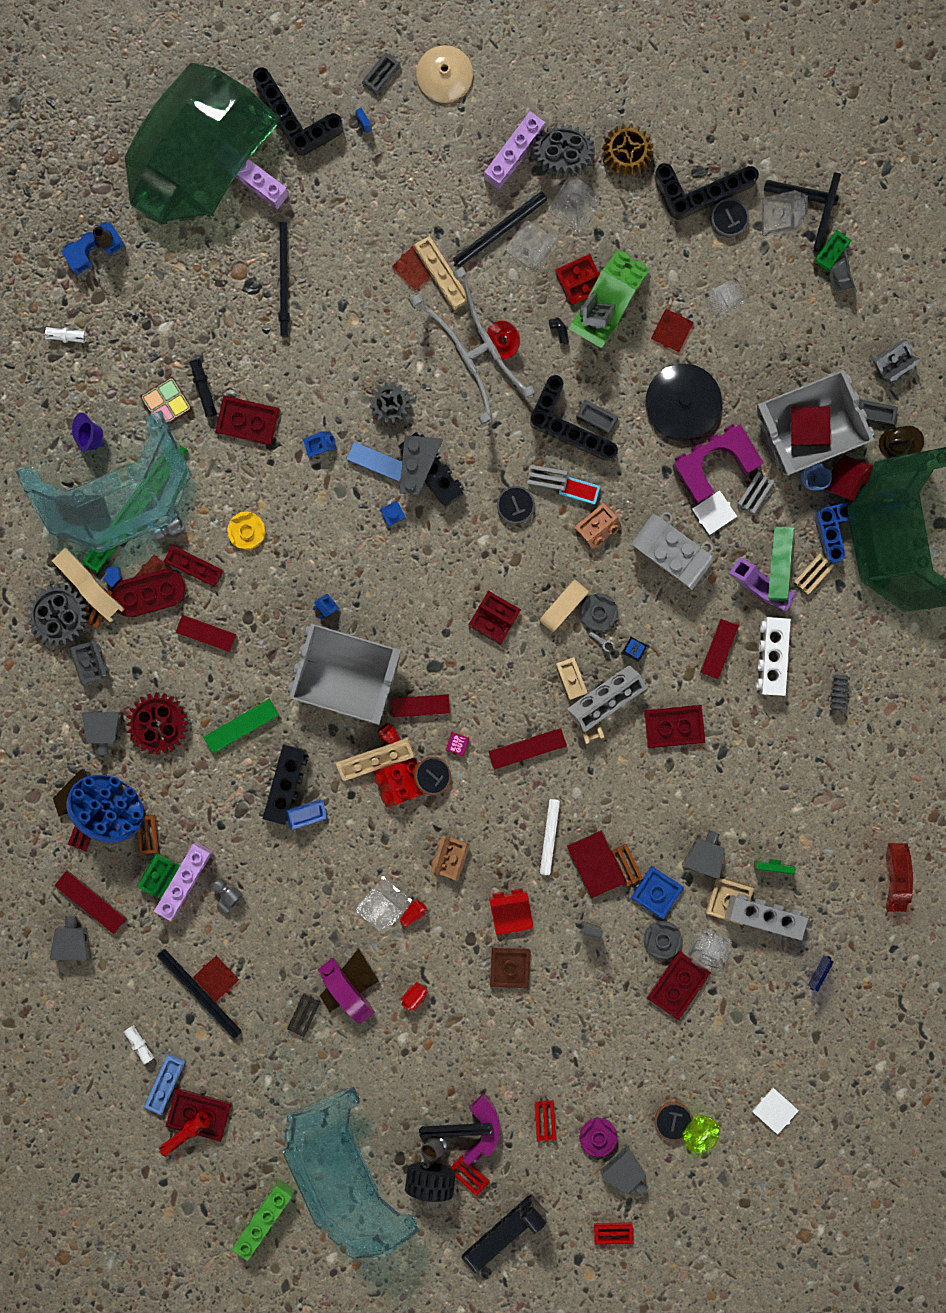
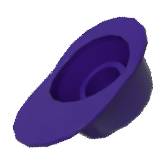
(86, 433)

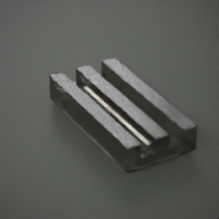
(310, 1000)

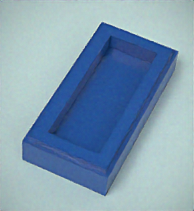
(306, 814)

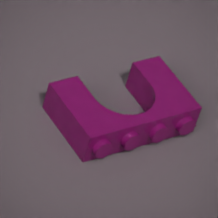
(732, 441)

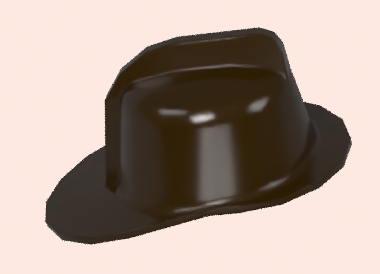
(901, 441)

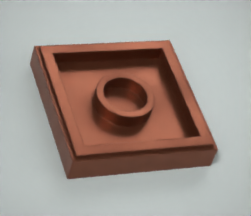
(510, 967)

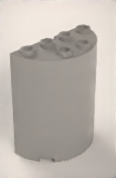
(847, 422)
(348, 674)

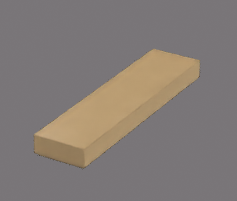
(441, 272)
(375, 759)

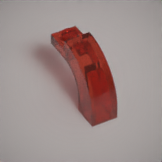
(900, 877)

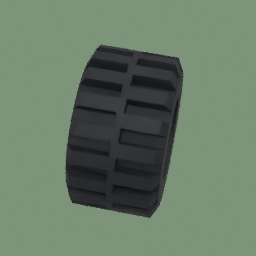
(430, 1184)

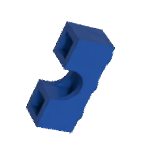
(78, 253)

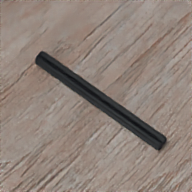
(500, 229)
(194, 988)

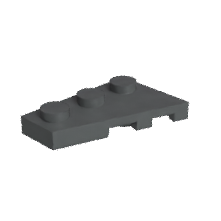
(416, 463)

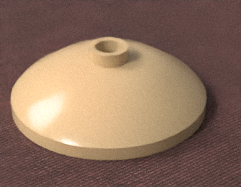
(446, 85)

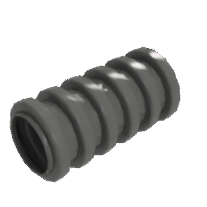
(839, 692)

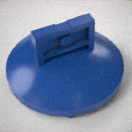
(104, 809)

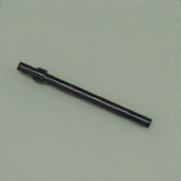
(283, 315)

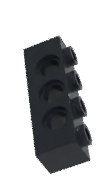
(445, 496)
(288, 753)

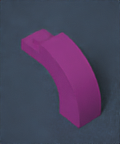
(344, 992)
(486, 1113)

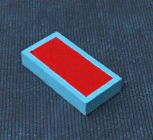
(580, 490)

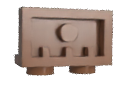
(598, 526)

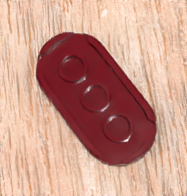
(149, 592)

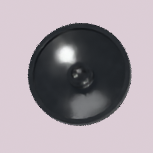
(683, 402)

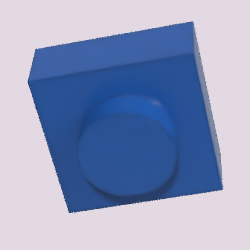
(393, 513)

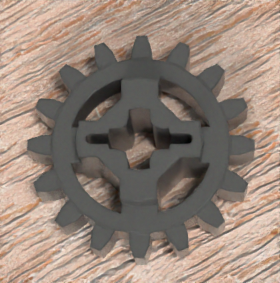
(394, 395)

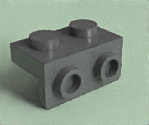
(596, 314)
(896, 361)
(88, 662)

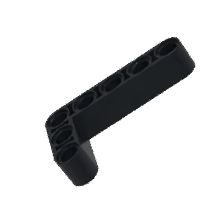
(289, 118)
(702, 193)
(563, 435)
(525, 1215)

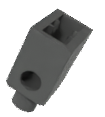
(102, 729)
(705, 855)
(70, 941)
(625, 1172)

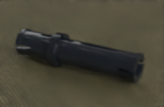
(203, 388)

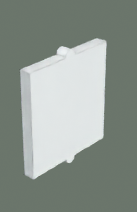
(714, 512)
(775, 1110)

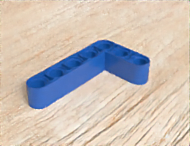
(831, 525)

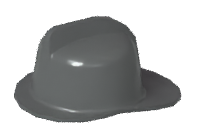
(841, 274)

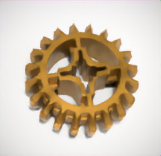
(642, 146)

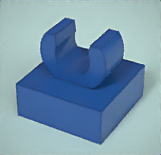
(326, 606)

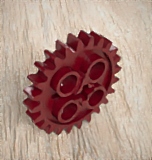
(140, 728)

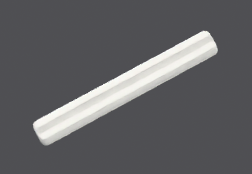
(549, 838)

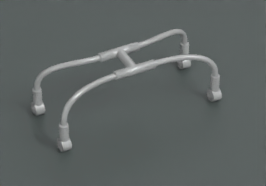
(417, 301)

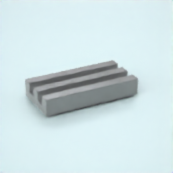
(532, 475)
(763, 479)

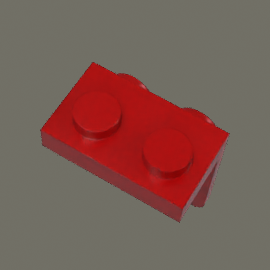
(397, 782)
(511, 911)

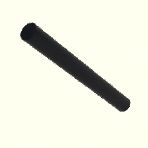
(827, 211)

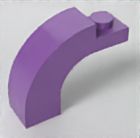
(757, 583)

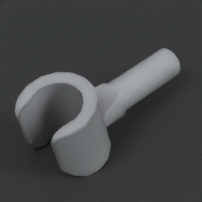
(600, 640)

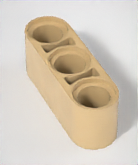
(563, 605)

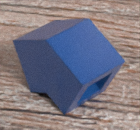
(113, 576)

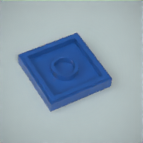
(657, 892)

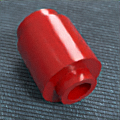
(414, 996)

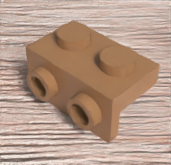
(450, 857)

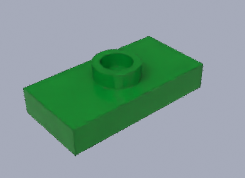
(832, 251)
(774, 866)

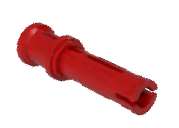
(190, 1130)

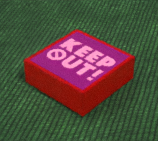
(457, 744)

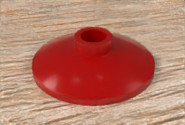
(498, 331)

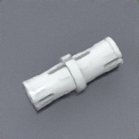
(65, 334)
(138, 1044)

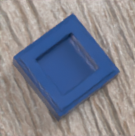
(363, 120)

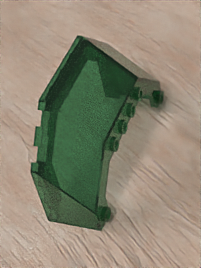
(892, 532)

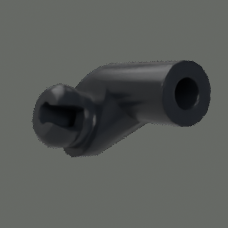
(561, 328)

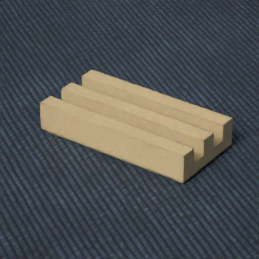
(803, 586)

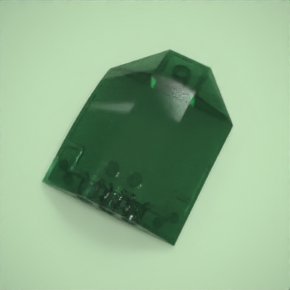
(194, 144)

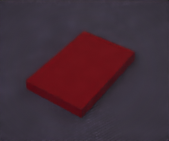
(247, 420)
(674, 726)
(596, 864)
(678, 985)
(186, 1106)

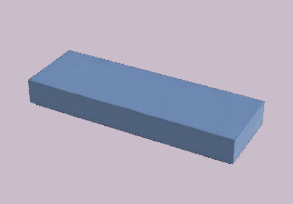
(375, 461)
(164, 1084)

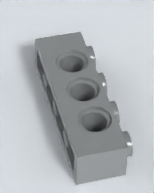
(607, 698)
(793, 928)

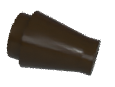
(102, 237)

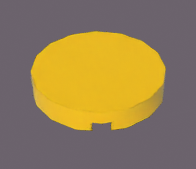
(246, 530)

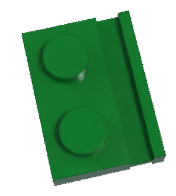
(158, 876)

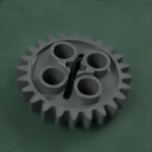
(563, 150)
(71, 604)

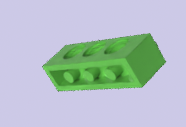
(263, 1220)

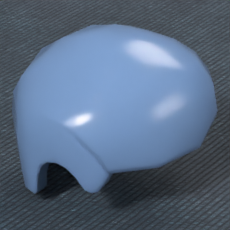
(816, 477)

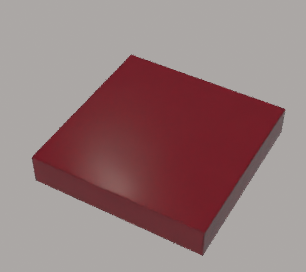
(810, 426)

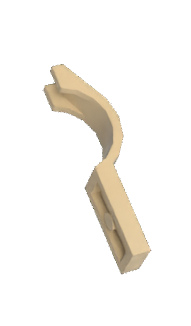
(86, 584)
(576, 690)

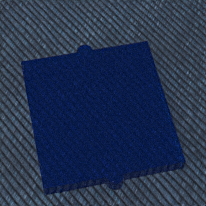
(820, 973)

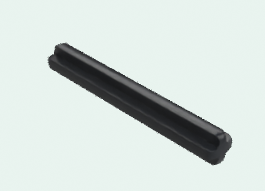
(813, 195)
(456, 1130)

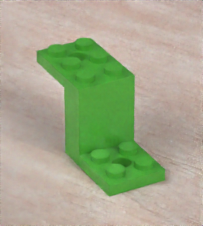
(613, 287)

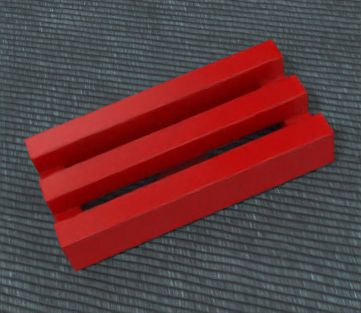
(546, 1137)
(481, 1186)
(621, 1225)

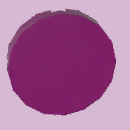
(598, 1137)

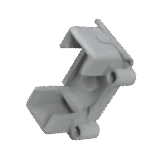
(673, 550)

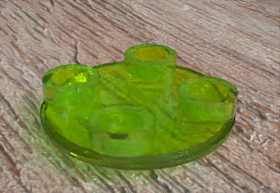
(701, 1134)

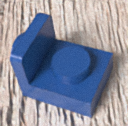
(319, 443)

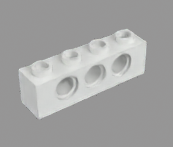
(781, 647)

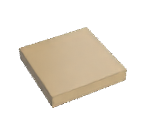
(721, 894)

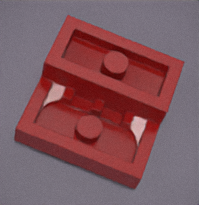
(578, 278)

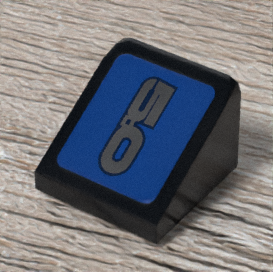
(634, 649)

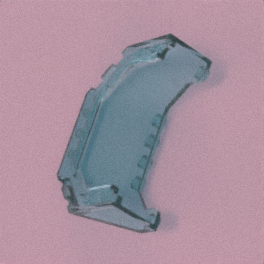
(118, 503)
(338, 1182)

